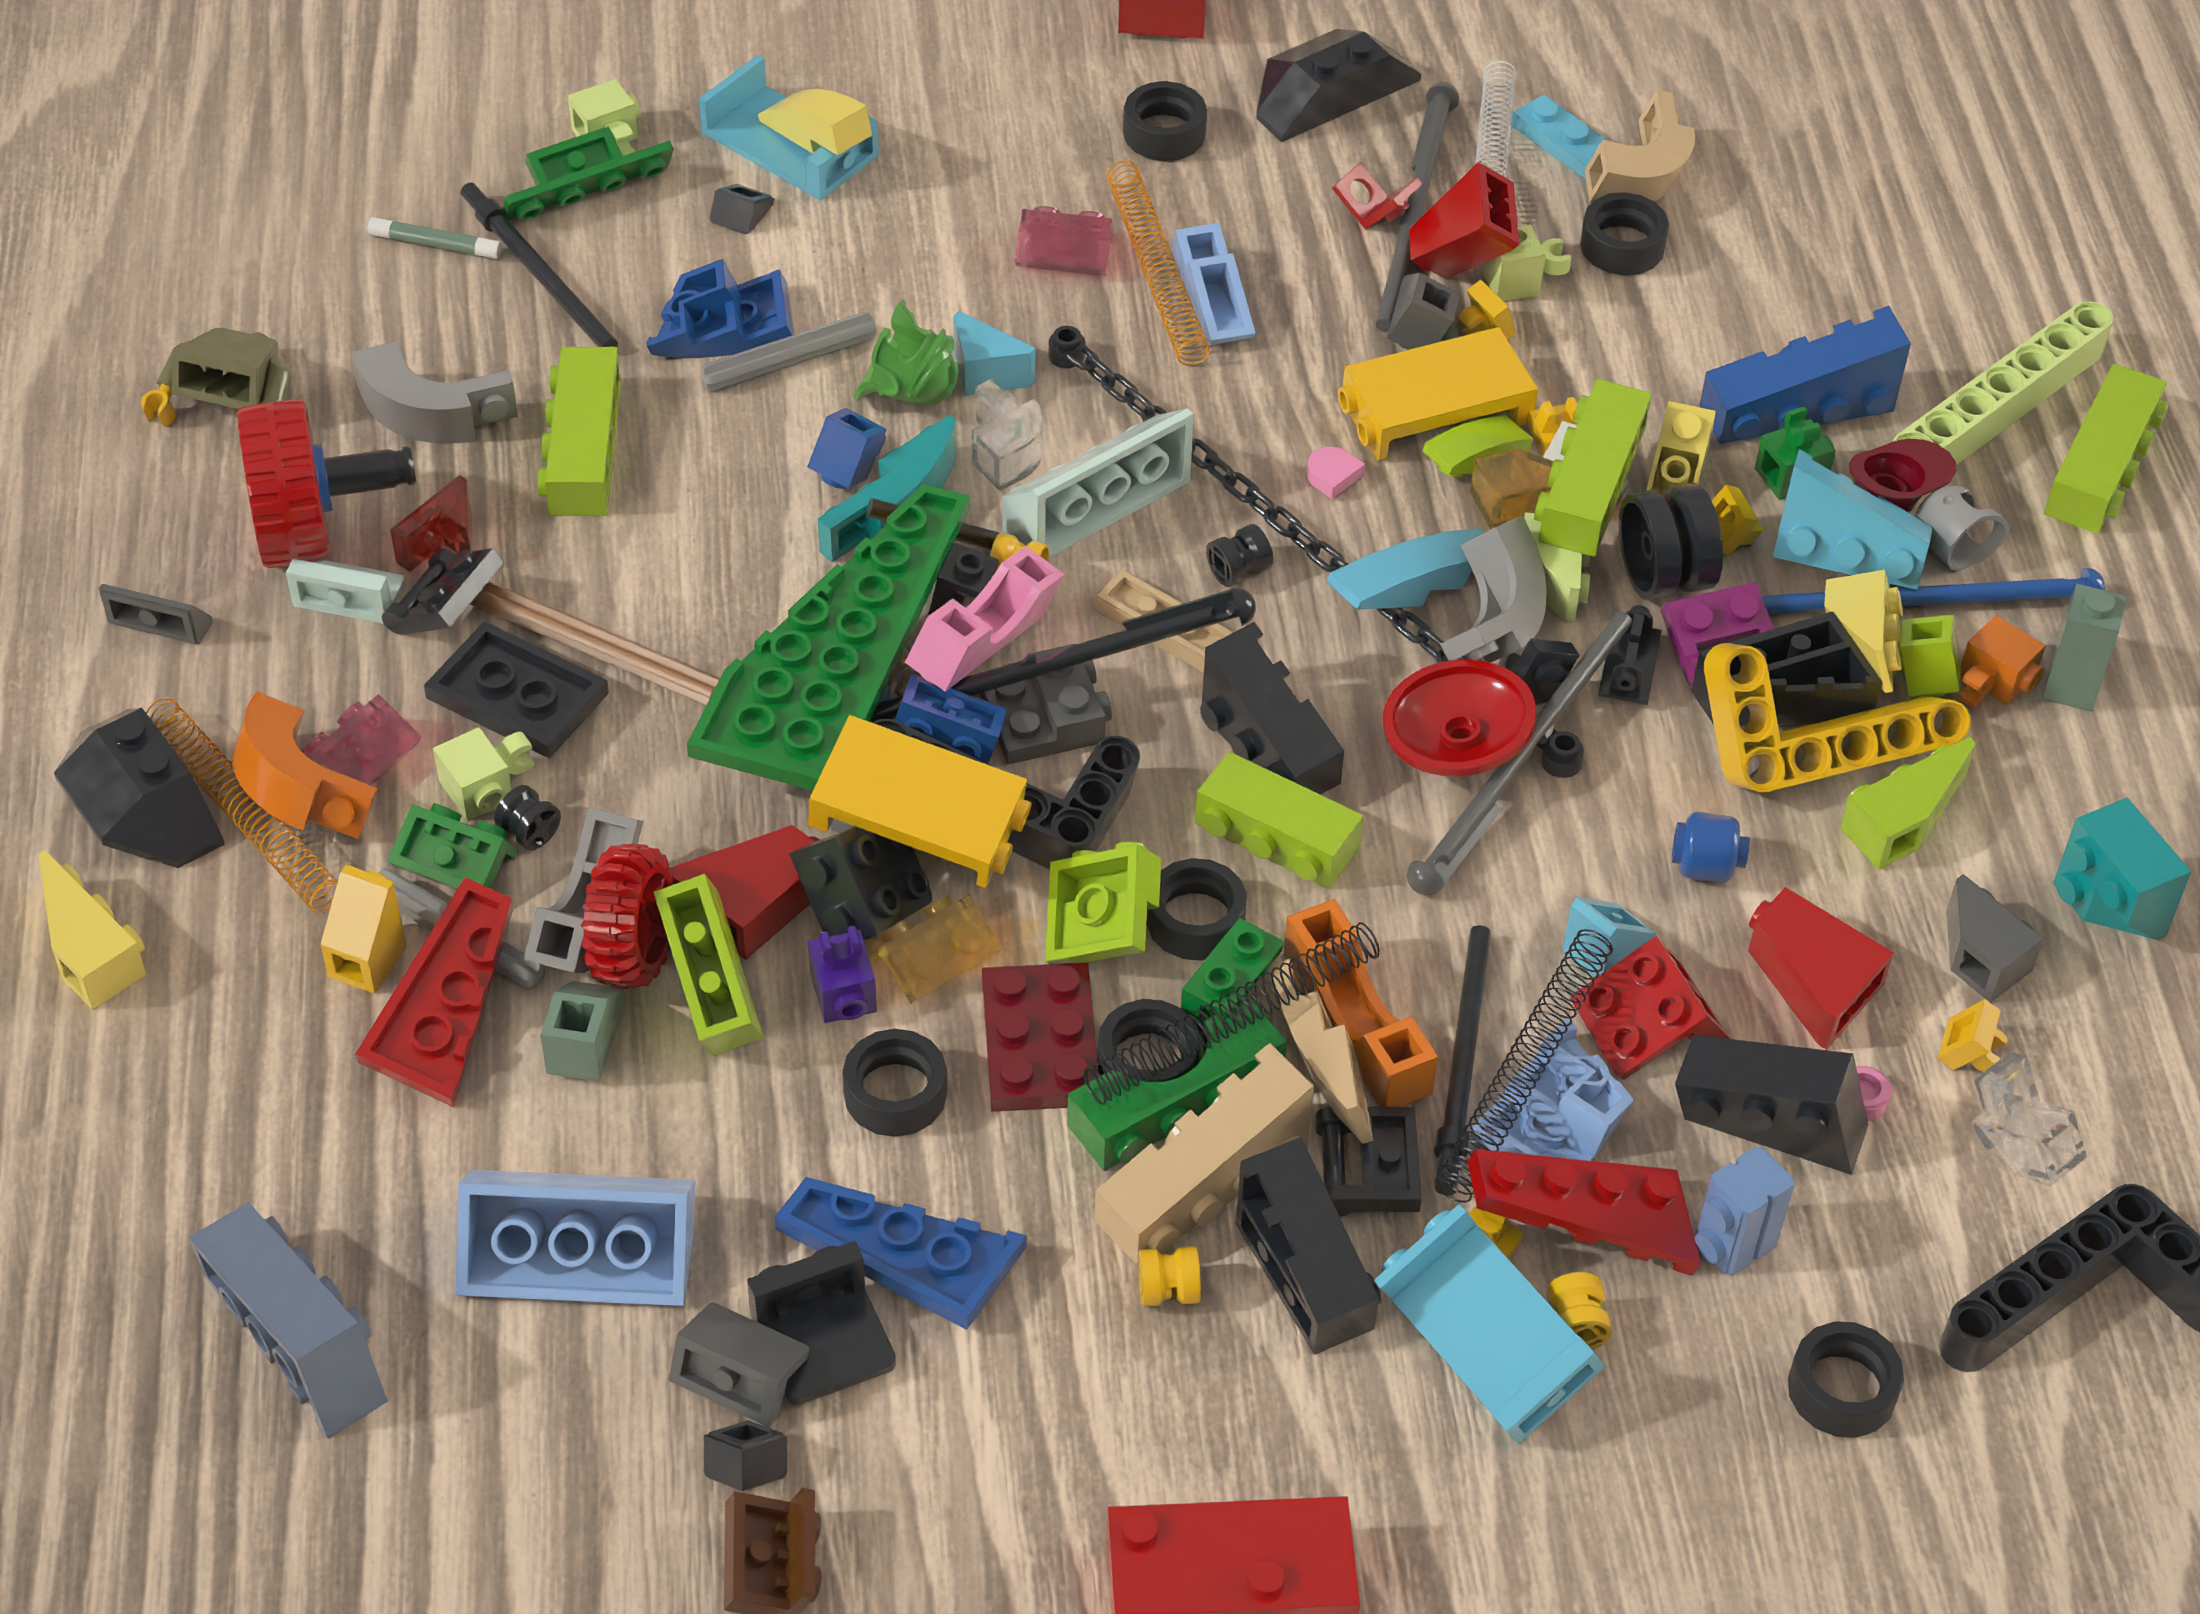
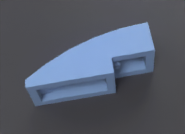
(1212, 283)

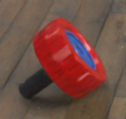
(294, 482)

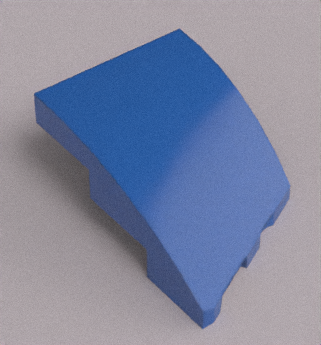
(718, 317)

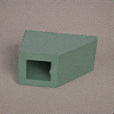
(580, 1029)

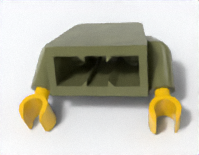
(222, 370)

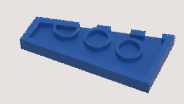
(916, 1255)

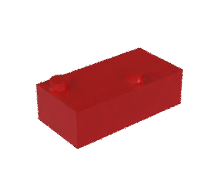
(1233, 1557)

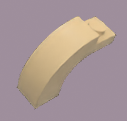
(1645, 168)

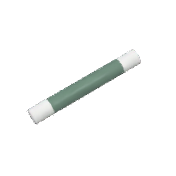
(435, 238)

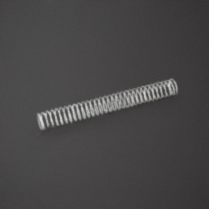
(1486, 81)

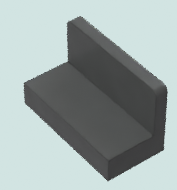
(736, 1362)

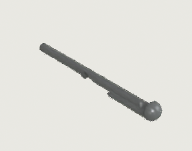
(1441, 99)
(1431, 876)

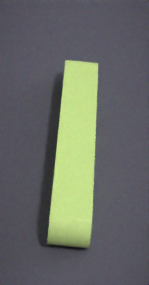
(2016, 382)

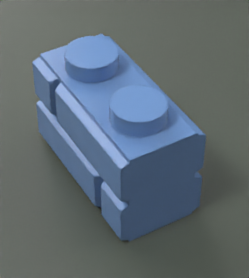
(1743, 1211)

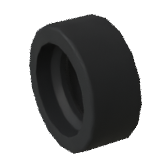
(1164, 142)
(1626, 211)
(1196, 877)
(1140, 1018)
(890, 1048)
(1860, 1345)

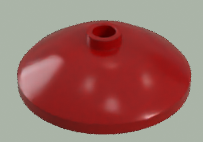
(1459, 717)

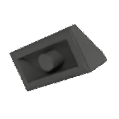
(154, 614)

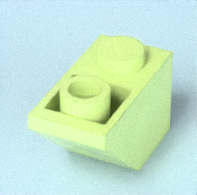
(1563, 574)

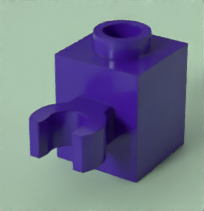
(842, 976)

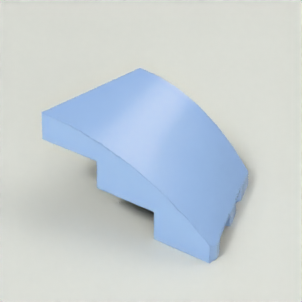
(1570, 1108)

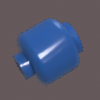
(1709, 847)

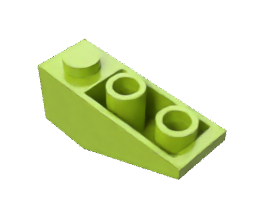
(1901, 810)

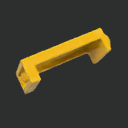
(1435, 388)
(920, 797)

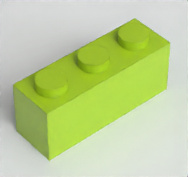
(1278, 820)
(708, 965)

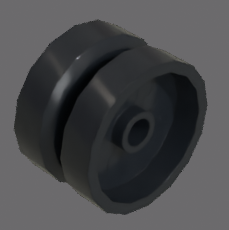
(1670, 541)

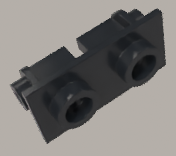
(1632, 661)

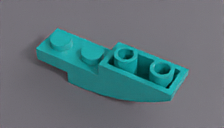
(901, 472)

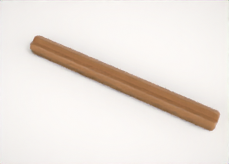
(596, 642)

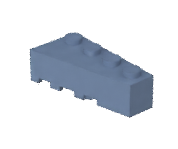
(292, 1316)

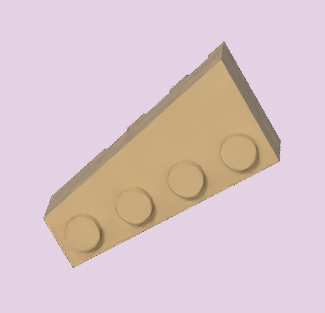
(1199, 1166)

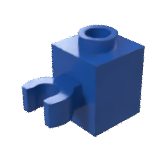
(846, 449)

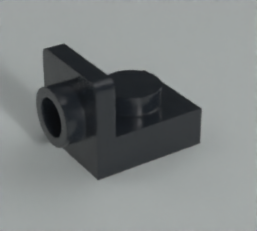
(962, 575)

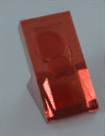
(436, 523)

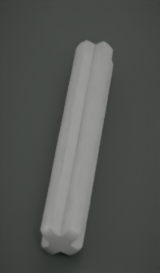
(788, 351)
(427, 909)

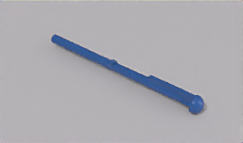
(1950, 593)

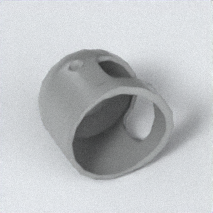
(1951, 514)

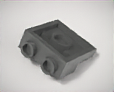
(1051, 712)

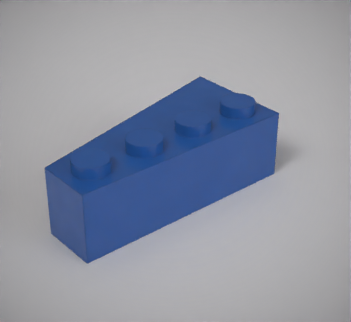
(1834, 377)

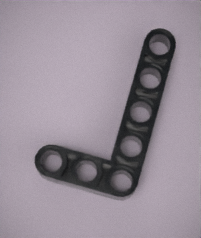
(1083, 813)
(2138, 1244)

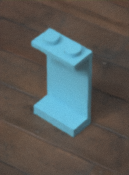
(732, 119)
(1488, 1323)

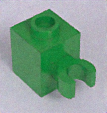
(1780, 449)

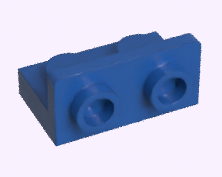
(951, 717)

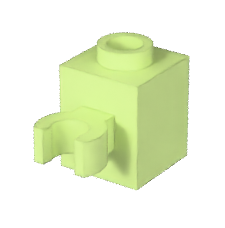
(603, 107)
(1521, 270)
(477, 772)

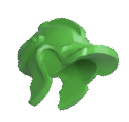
(912, 365)

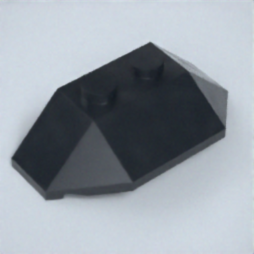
(1328, 81)
(137, 791)

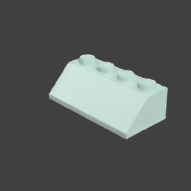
(1103, 483)

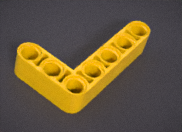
(1820, 740)

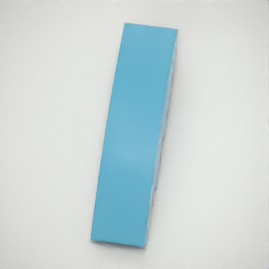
(1406, 571)

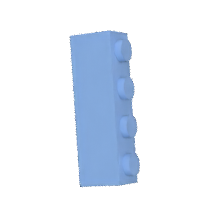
(574, 1237)

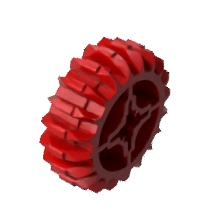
(622, 918)

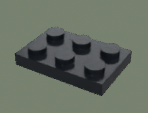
(516, 688)

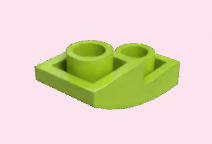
(1460, 446)

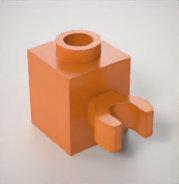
(2000, 663)

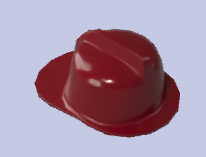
(1903, 470)

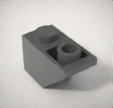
(1422, 312)
(1987, 941)

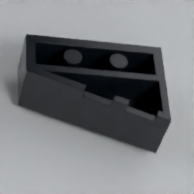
(1812, 672)
(1304, 1246)

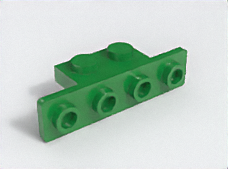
(580, 167)

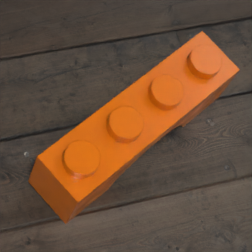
(1392, 1052)

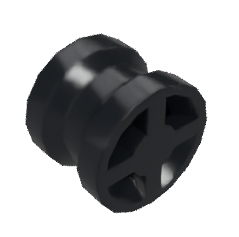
(527, 817)

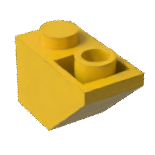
(363, 930)

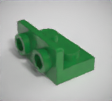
(447, 850)
(1236, 960)

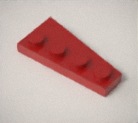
(438, 1004)
(1592, 1200)

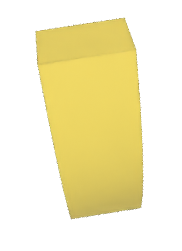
(819, 119)

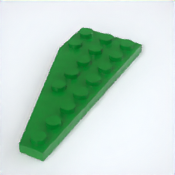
(834, 651)

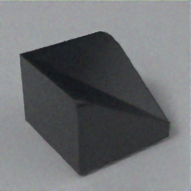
(745, 1455)

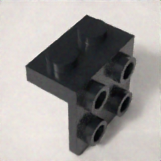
(861, 881)
(829, 1310)

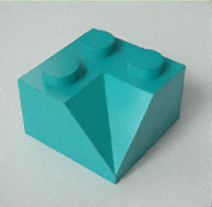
(2121, 872)

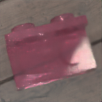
(1064, 241)
(365, 743)

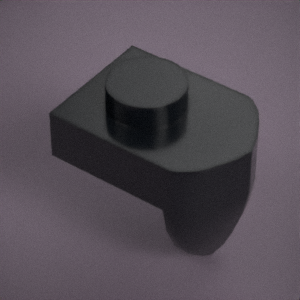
(1543, 666)

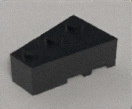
(1261, 715)
(1776, 1097)

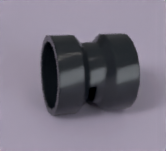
(1239, 555)

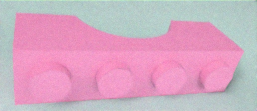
(963, 638)

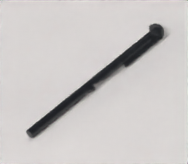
(1138, 632)

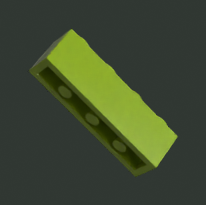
(582, 431)
(2106, 449)
(1593, 467)

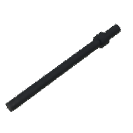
(494, 218)
(1463, 1055)

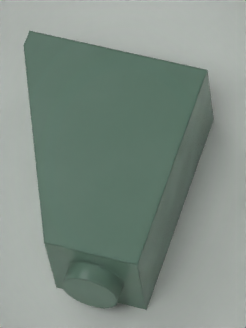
(2084, 646)

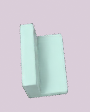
(343, 589)

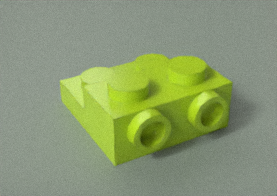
(1101, 903)

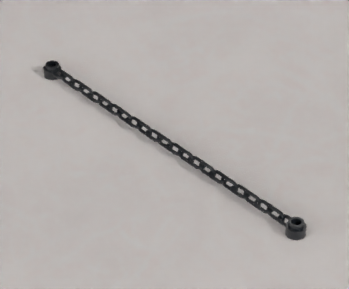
(1067, 349)

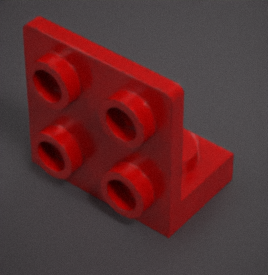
(1645, 1008)

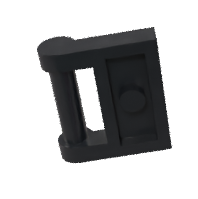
(442, 591)
(1387, 1162)

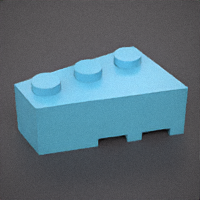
(1848, 529)

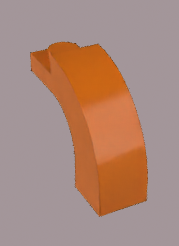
(288, 781)

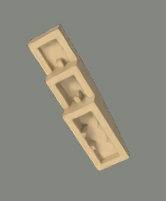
(1327, 1055)

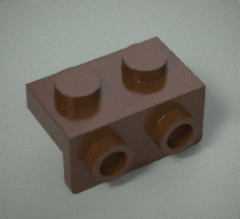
(770, 1553)

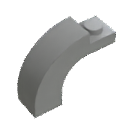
(429, 408)
(1510, 593)
(556, 930)

